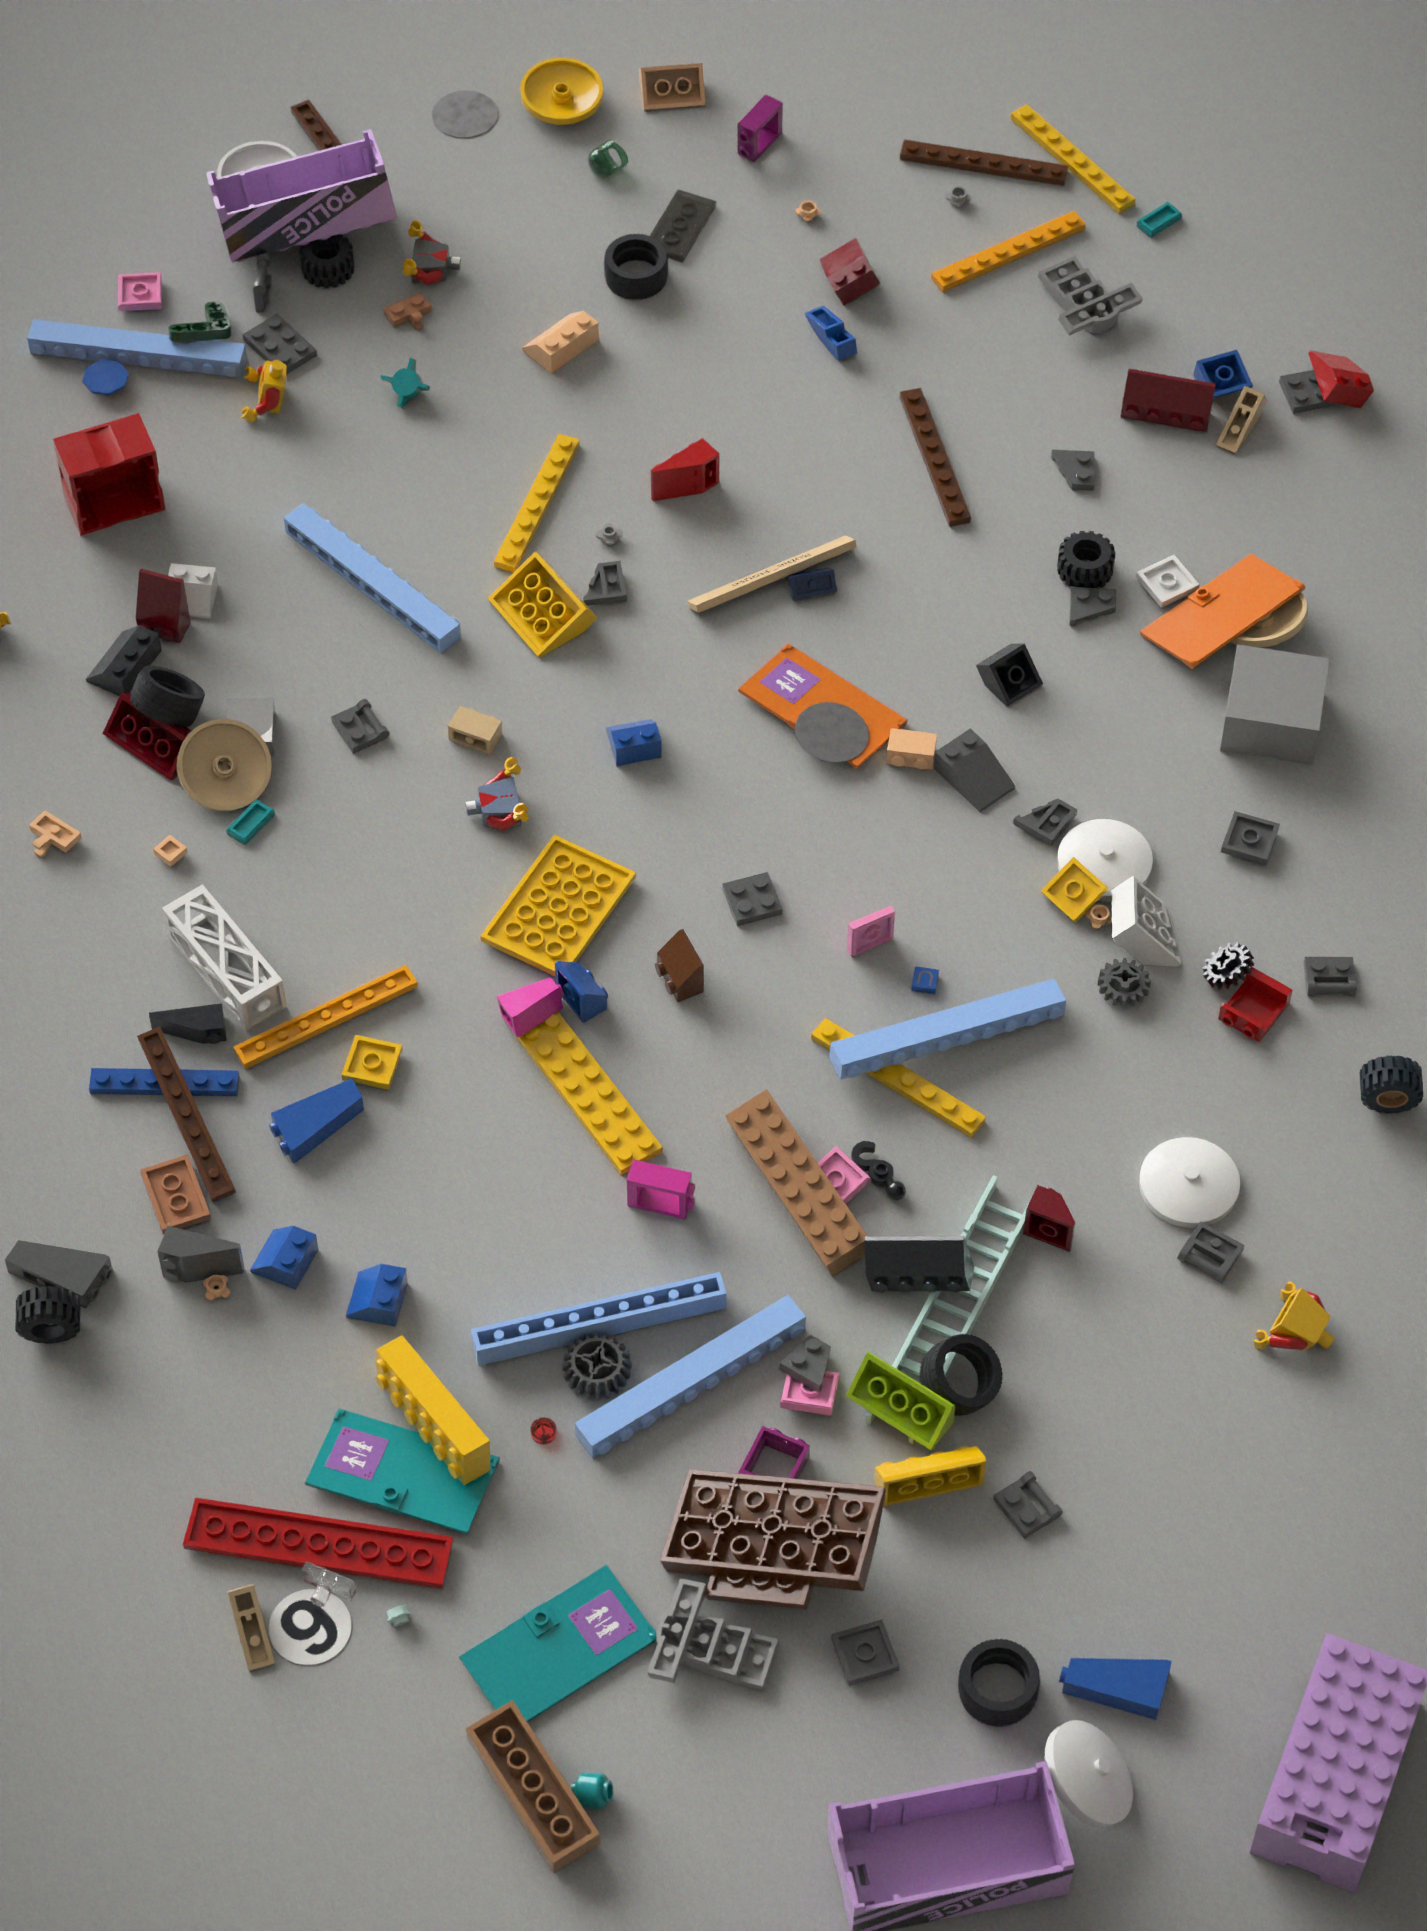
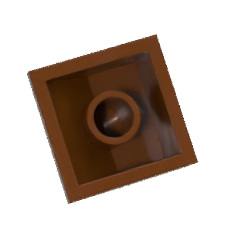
(680, 967)

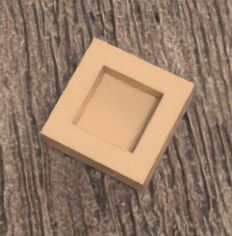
(170, 850)

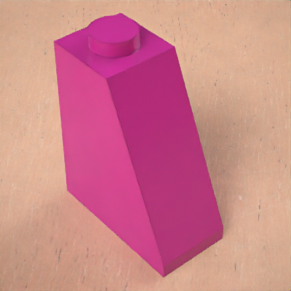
(530, 1005)

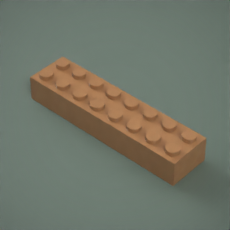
(798, 1182)

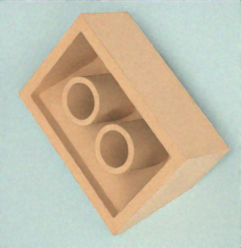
(672, 86)
(563, 341)

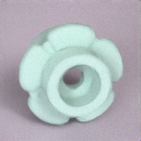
(399, 1615)

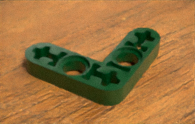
(216, 328)

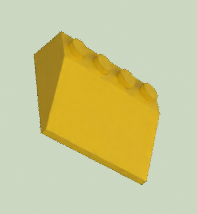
(541, 606)

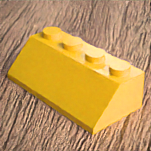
(931, 1474)

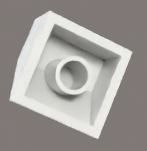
(200, 588)

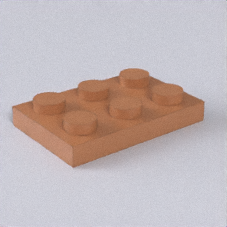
(175, 1193)

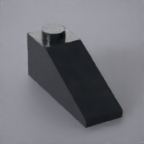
(196, 1024)

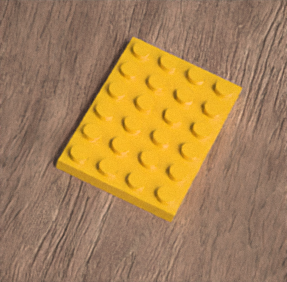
(558, 905)

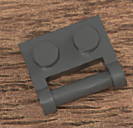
(262, 283)
(354, 731)
(1329, 970)
(1214, 1245)
(1021, 1510)

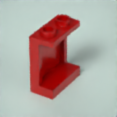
(1256, 1005)

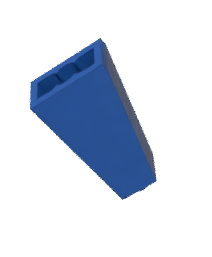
(1118, 1683)

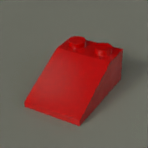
(1341, 379)

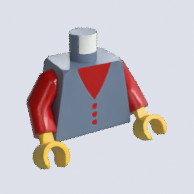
(499, 800)

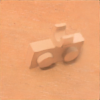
(54, 832)

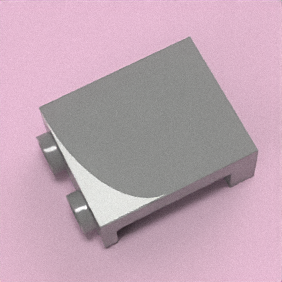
(256, 713)

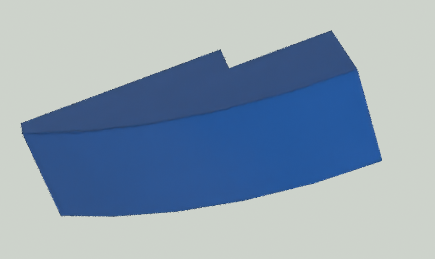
(832, 332)

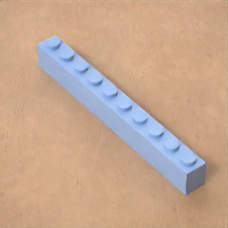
(136, 348)
(372, 578)
(947, 1029)
(603, 1316)
(690, 1376)

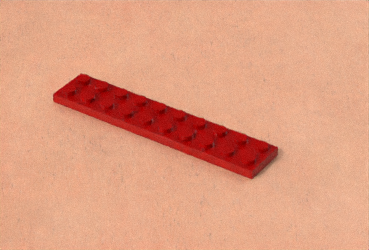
(323, 1541)

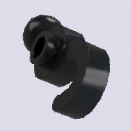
(880, 1171)

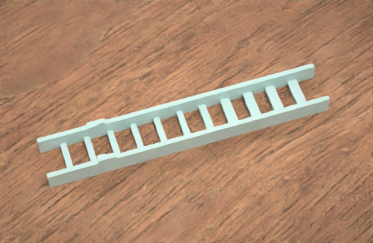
(920, 1345)

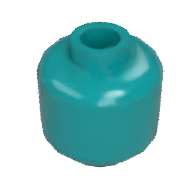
(593, 1790)

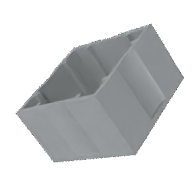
(1275, 704)

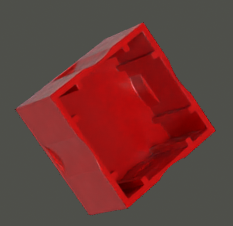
(109, 474)

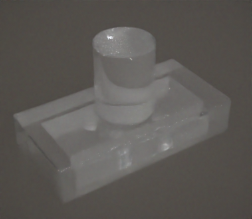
(327, 1583)

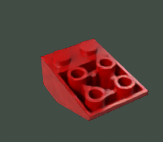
(686, 472)

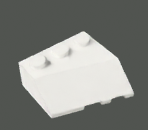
(1142, 924)

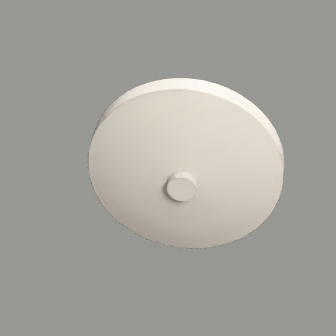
(252, 156)
(1108, 851)
(1189, 1182)
(1089, 1774)

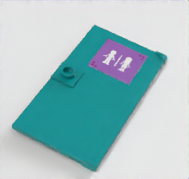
(395, 1473)
(560, 1645)

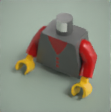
(429, 258)

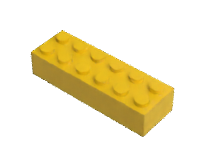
(432, 1410)

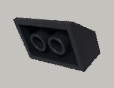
(125, 659)

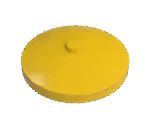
(561, 91)

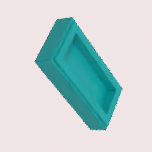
(1159, 219)
(250, 822)

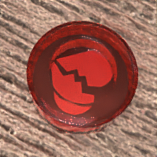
(543, 1430)

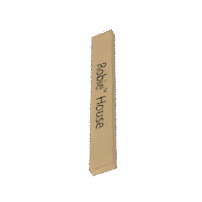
(772, 574)

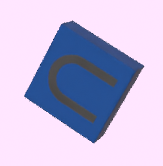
(925, 980)

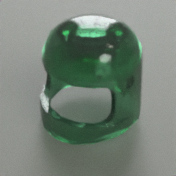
(601, 161)

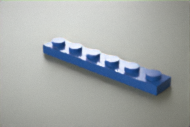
(144, 1082)

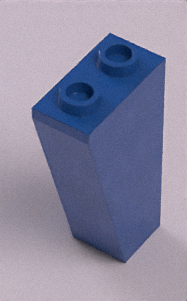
(315, 1118)

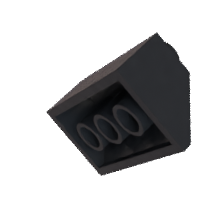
(918, 1263)

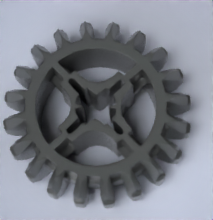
(607, 1376)

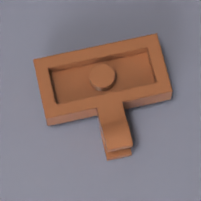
(407, 310)

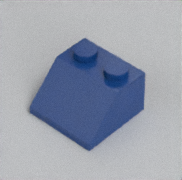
(1225, 371)
(635, 742)
(580, 990)
(286, 1256)
(378, 1294)

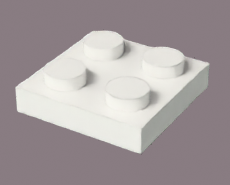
(1167, 581)

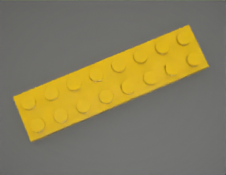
(590, 1093)

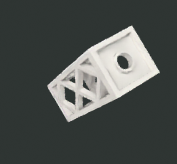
(265, 993)

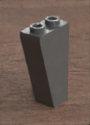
(60, 1267)

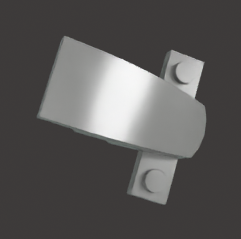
(1085, 299)
(709, 1644)

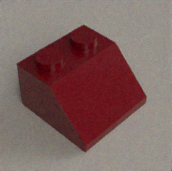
(1049, 1219)

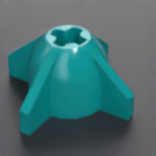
(406, 383)

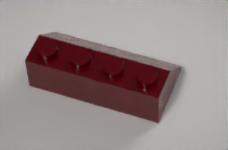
(1168, 400)
(146, 738)

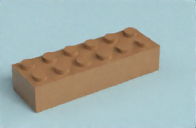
(533, 1786)

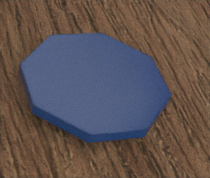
(105, 377)

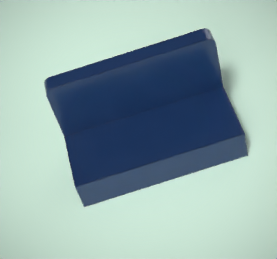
(812, 583)

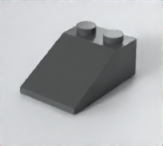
(973, 770)
(196, 1256)

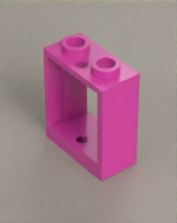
(660, 1189)

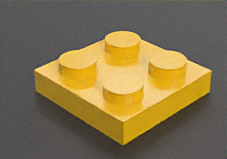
(1074, 890)
(372, 1062)

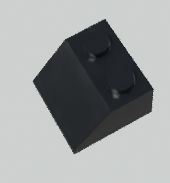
(1010, 673)

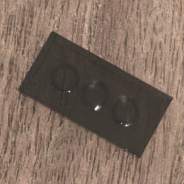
(682, 223)

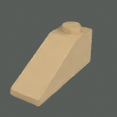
(1242, 419)
(250, 1627)

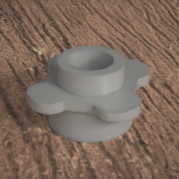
(958, 196)
(609, 534)

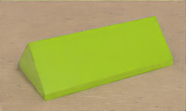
(901, 1401)

